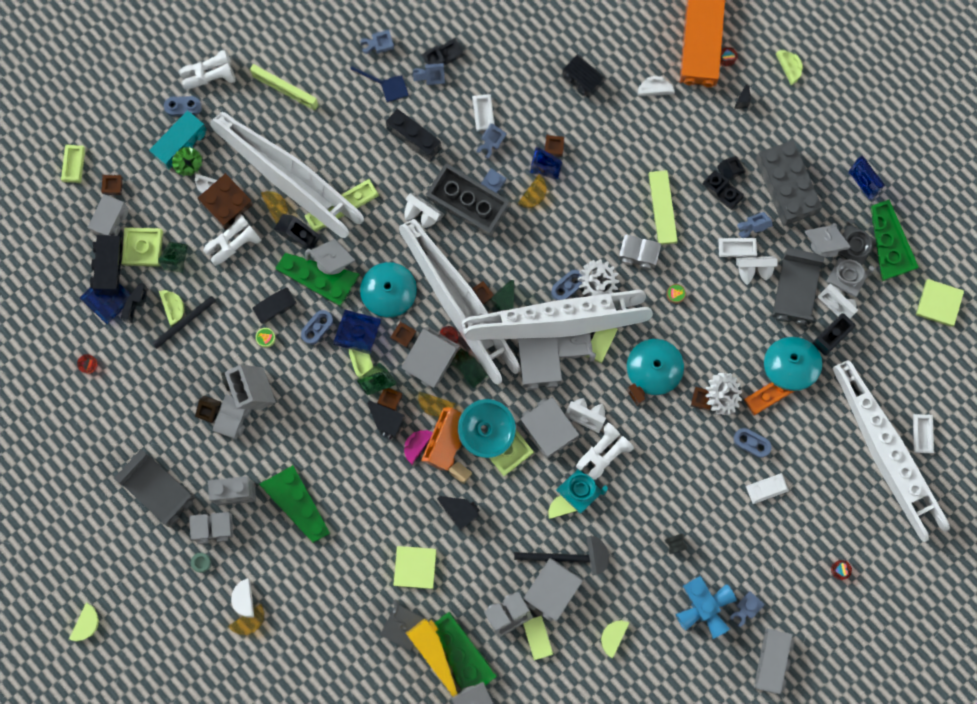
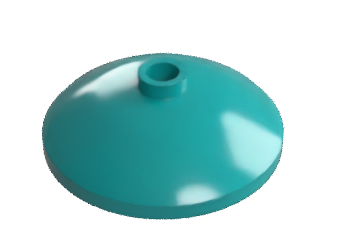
(392, 301)
(789, 373)
(651, 378)
(499, 426)

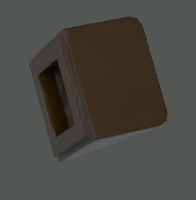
(207, 409)

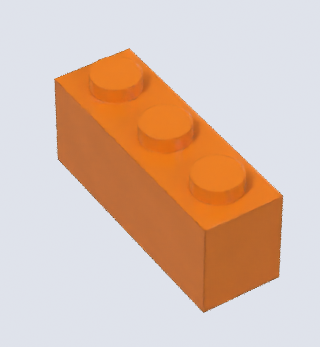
(444, 440)

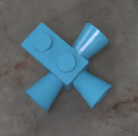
(705, 606)

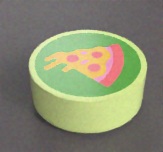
(265, 337)

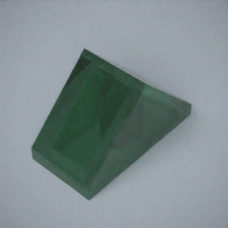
(173, 257)
(504, 298)
(468, 368)
(376, 379)

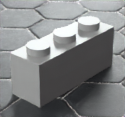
(774, 661)

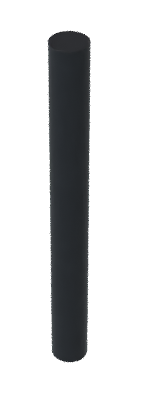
(183, 322)
(557, 557)

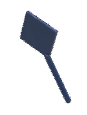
(393, 88)

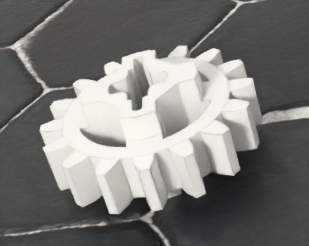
(602, 273)
(723, 393)

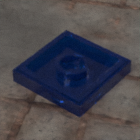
(866, 178)
(106, 306)
(357, 331)

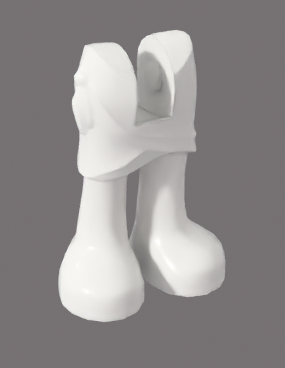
(198, 71)
(228, 249)
(593, 454)

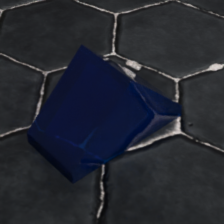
(545, 164)

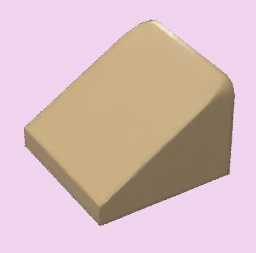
(460, 472)

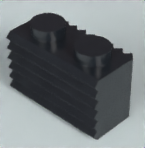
(582, 76)
(834, 334)

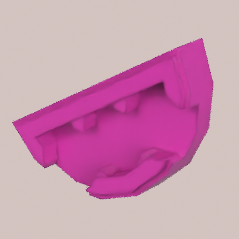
(416, 444)

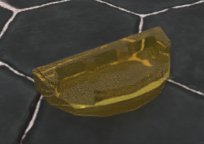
(535, 193)
(275, 204)
(433, 405)
(247, 626)

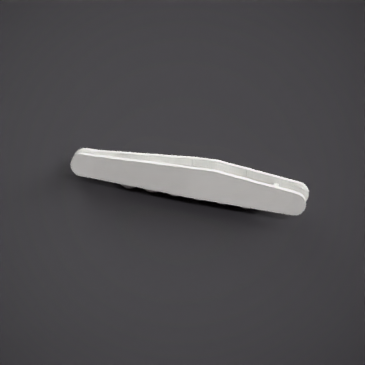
(288, 174)
(455, 297)
(560, 317)
(889, 451)

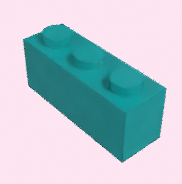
(181, 135)

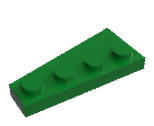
(891, 243)
(329, 286)
(293, 498)
(462, 654)

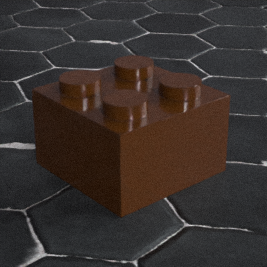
(224, 201)

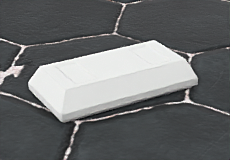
(483, 111)
(737, 247)
(923, 433)
(767, 488)

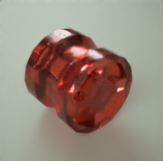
(451, 331)

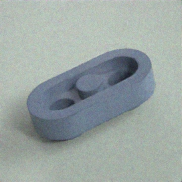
(182, 106)
(566, 285)
(314, 326)
(752, 442)

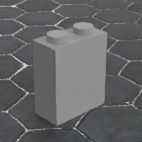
(430, 357)
(539, 362)
(250, 387)
(548, 427)
(232, 491)
(552, 590)

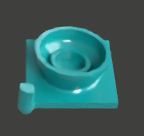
(580, 490)

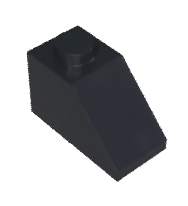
(297, 232)
(387, 420)
(459, 510)

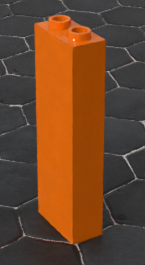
(702, 42)

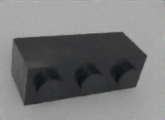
(413, 135)
(106, 265)

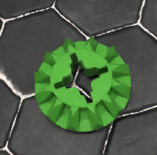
(189, 154)

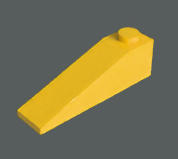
(429, 645)

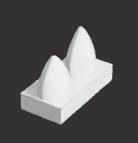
(416, 205)
(748, 265)
(835, 300)
(592, 419)

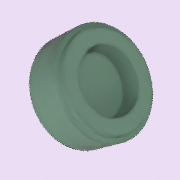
(201, 562)

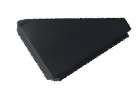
(744, 99)
(731, 168)

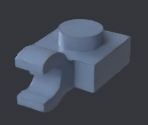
(432, 74)
(754, 223)

